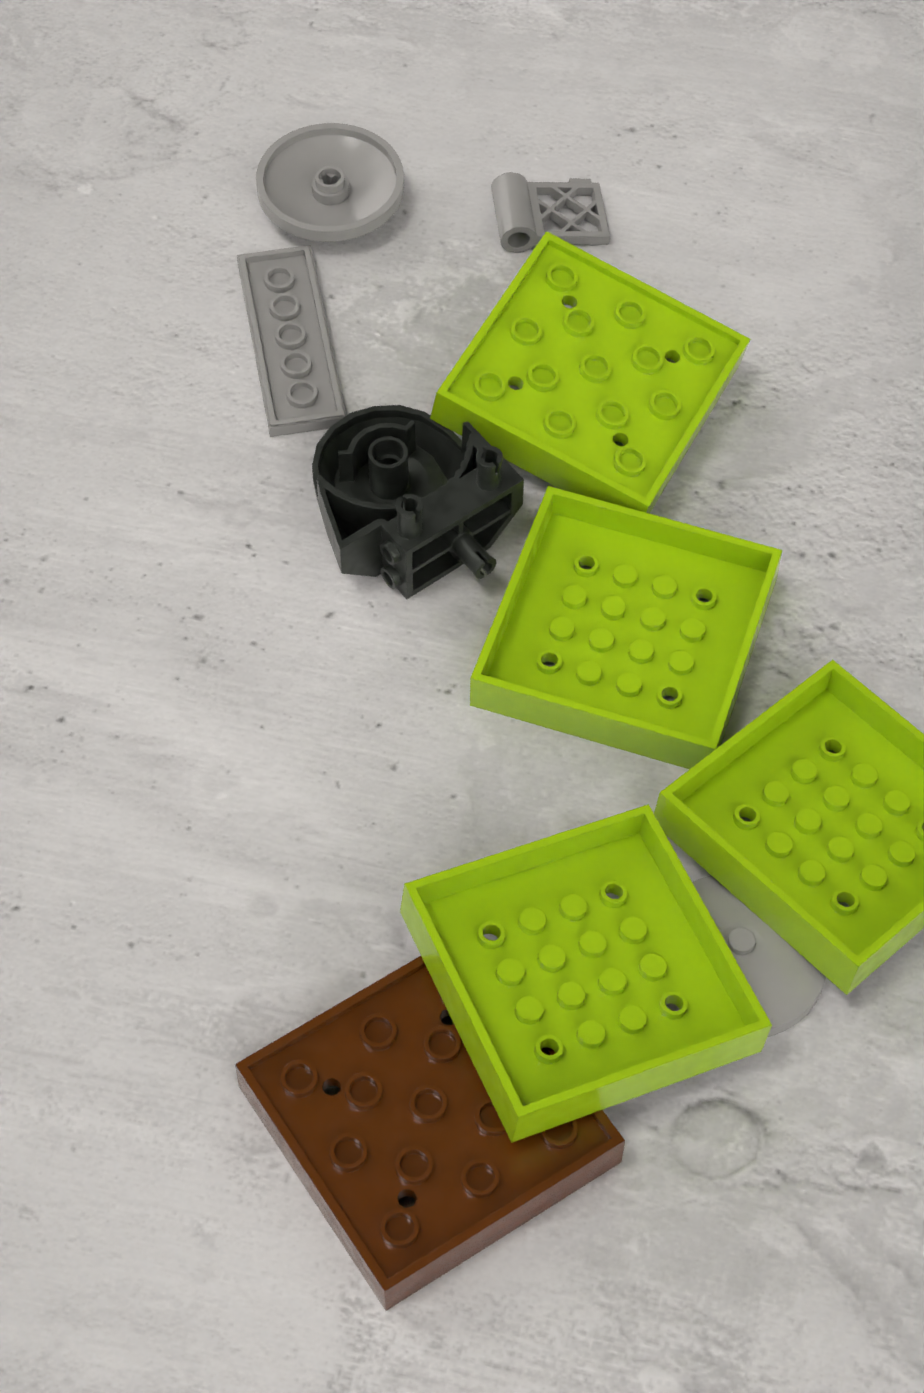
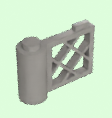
(520, 211)

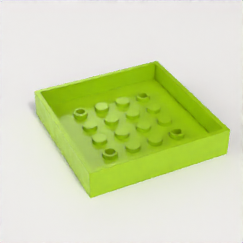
(590, 377)
(626, 629)
(818, 825)
(582, 971)

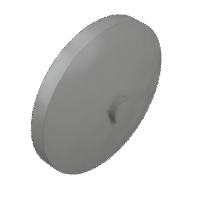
(330, 182)
(775, 970)

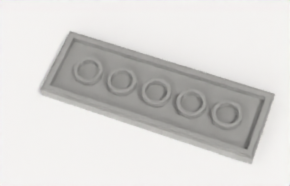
(290, 340)

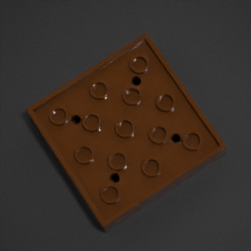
(410, 1126)

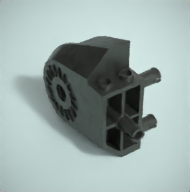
(411, 496)

